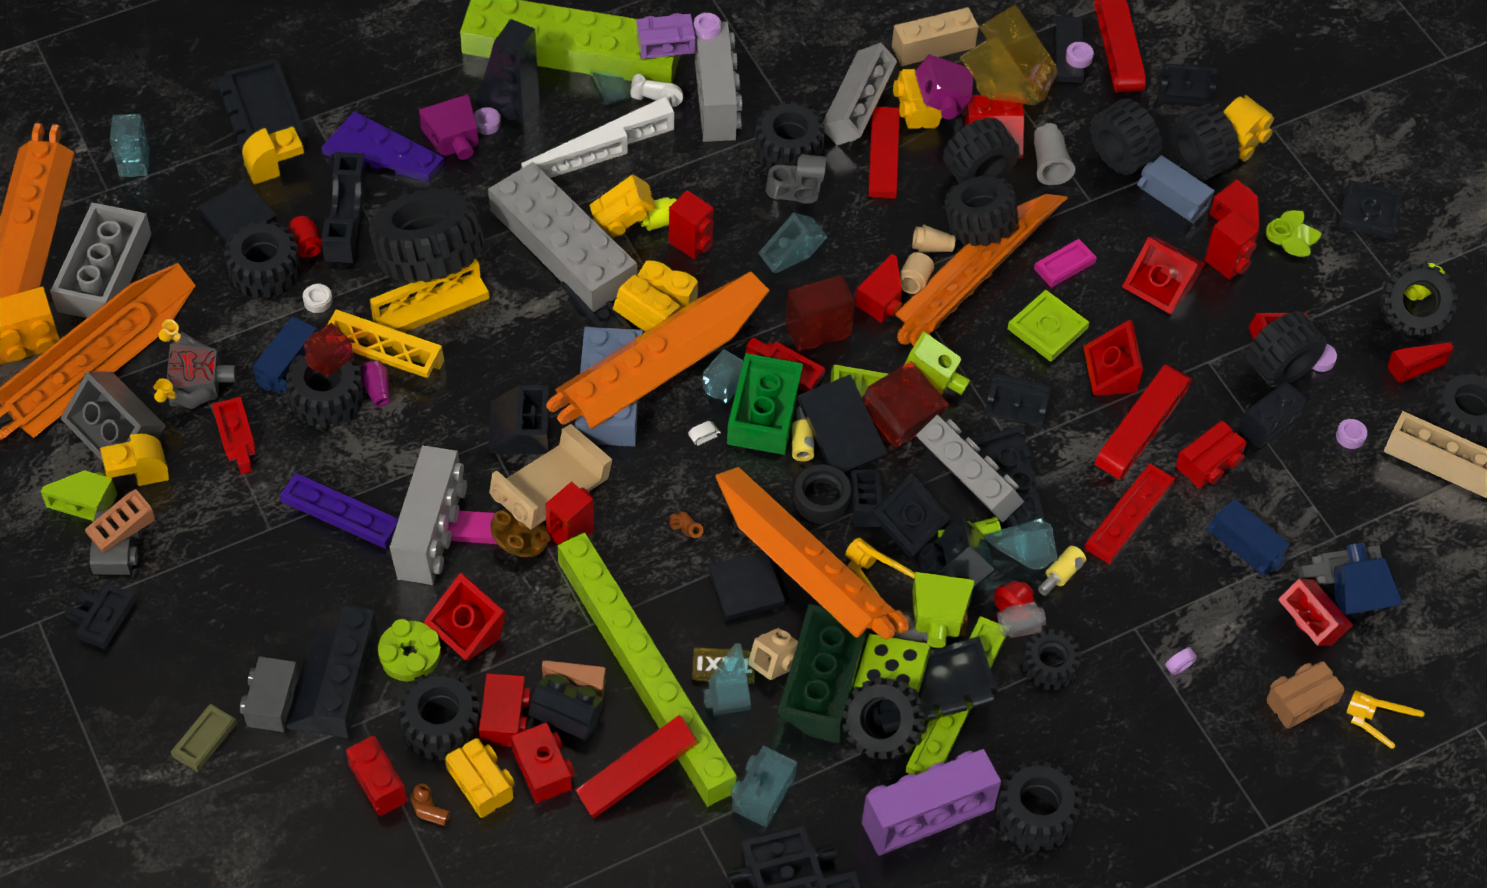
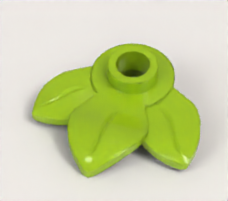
(1292, 233)

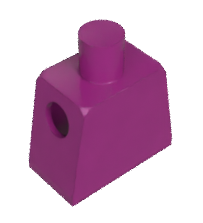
(944, 85)
(451, 127)

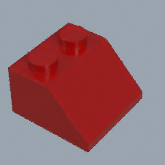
(1008, 113)
(1163, 274)

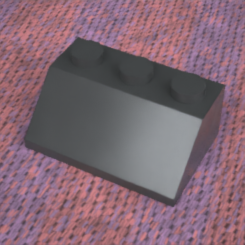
(108, 412)

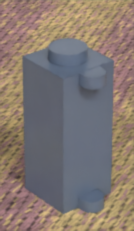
(1176, 188)

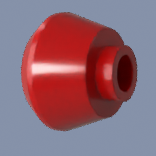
(1013, 594)

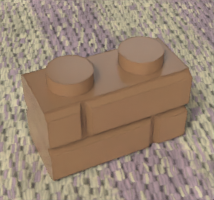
(1304, 694)

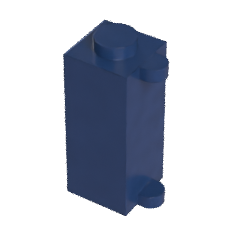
(274, 363)
(1249, 538)

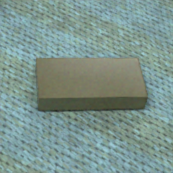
(204, 737)

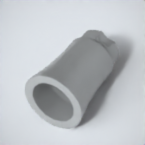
(1053, 160)

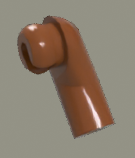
(686, 524)
(425, 808)

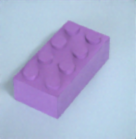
(930, 801)

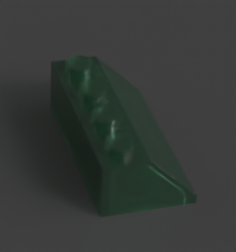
(822, 675)

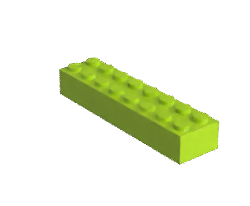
(566, 38)

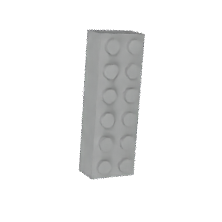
(561, 235)

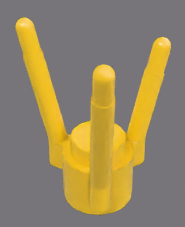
(865, 555)
(1364, 706)

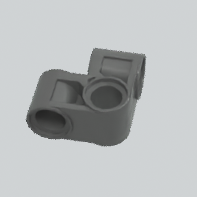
(797, 182)

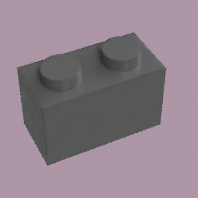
(270, 694)

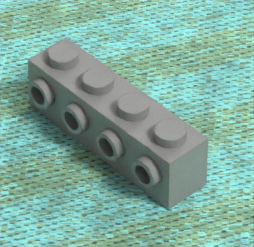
(859, 94)
(974, 472)

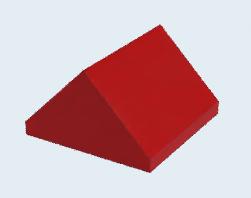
(1114, 361)
(466, 618)

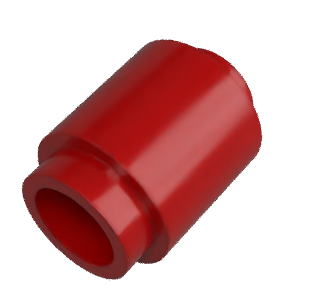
(306, 236)

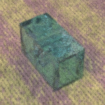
(129, 145)
(761, 801)

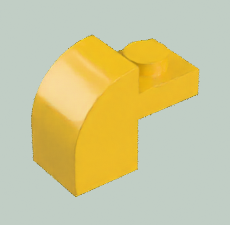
(265, 150)
(139, 456)

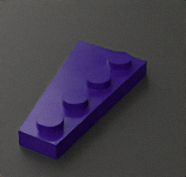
(384, 148)

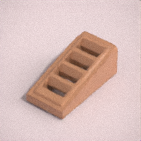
(114, 514)
(578, 674)

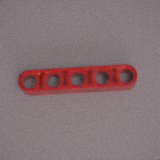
(1120, 45)
(1142, 422)

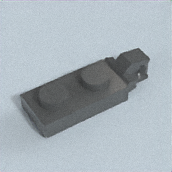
(1324, 564)

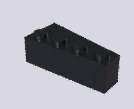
(512, 73)

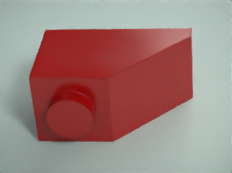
(1237, 199)
(881, 291)

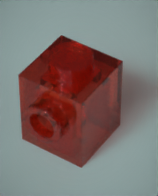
(328, 350)

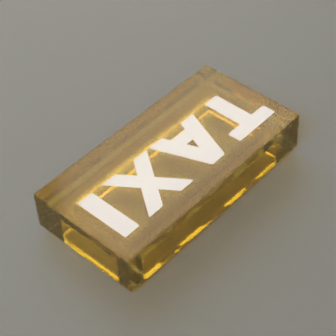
(708, 659)

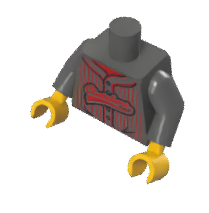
(192, 370)

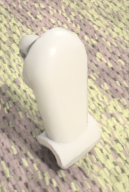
(655, 90)

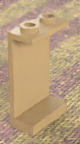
(535, 484)

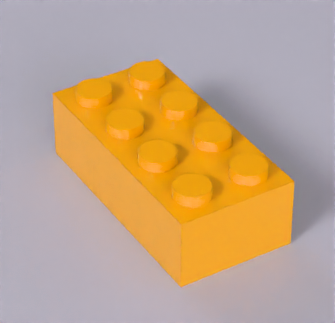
(26, 325)

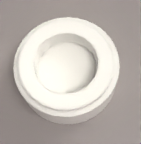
(317, 298)

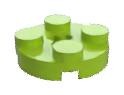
(404, 634)

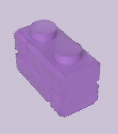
(665, 35)

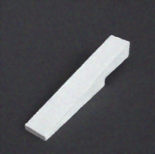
(608, 140)

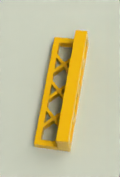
(429, 302)
(389, 340)

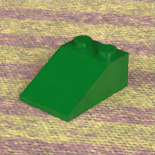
(764, 404)

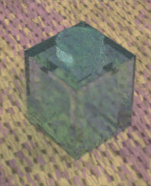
(722, 376)

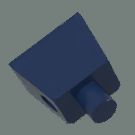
(1364, 583)

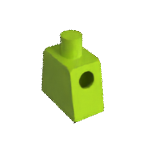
(938, 364)
(940, 606)

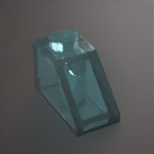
(792, 242)
(1027, 543)
(728, 685)

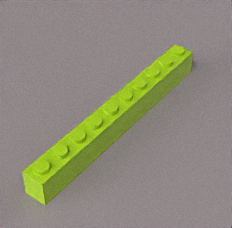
(644, 664)

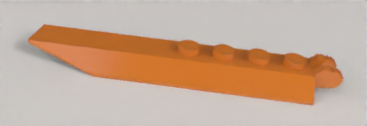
(32, 210)
(967, 271)
(98, 343)
(658, 353)
(807, 559)

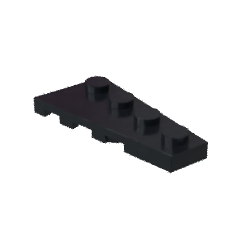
(1012, 456)

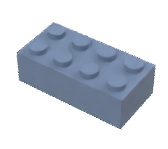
(621, 427)

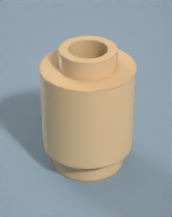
(916, 272)

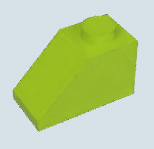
(80, 494)

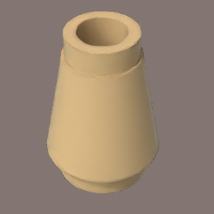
(932, 240)

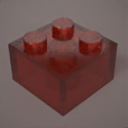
(820, 313)
(903, 403)

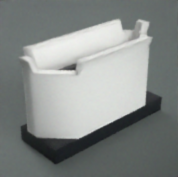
(703, 431)

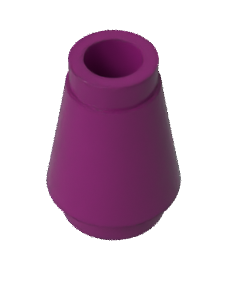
(376, 382)

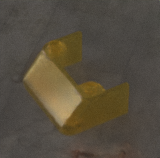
(1011, 61)

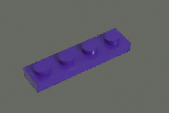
(339, 510)

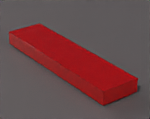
(884, 152)
(1129, 513)
(637, 766)

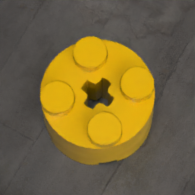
(1250, 123)

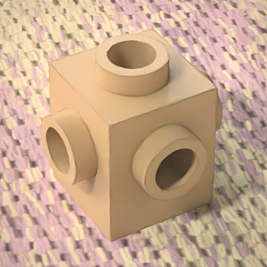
(773, 653)

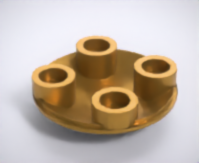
(517, 537)

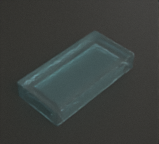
(611, 86)

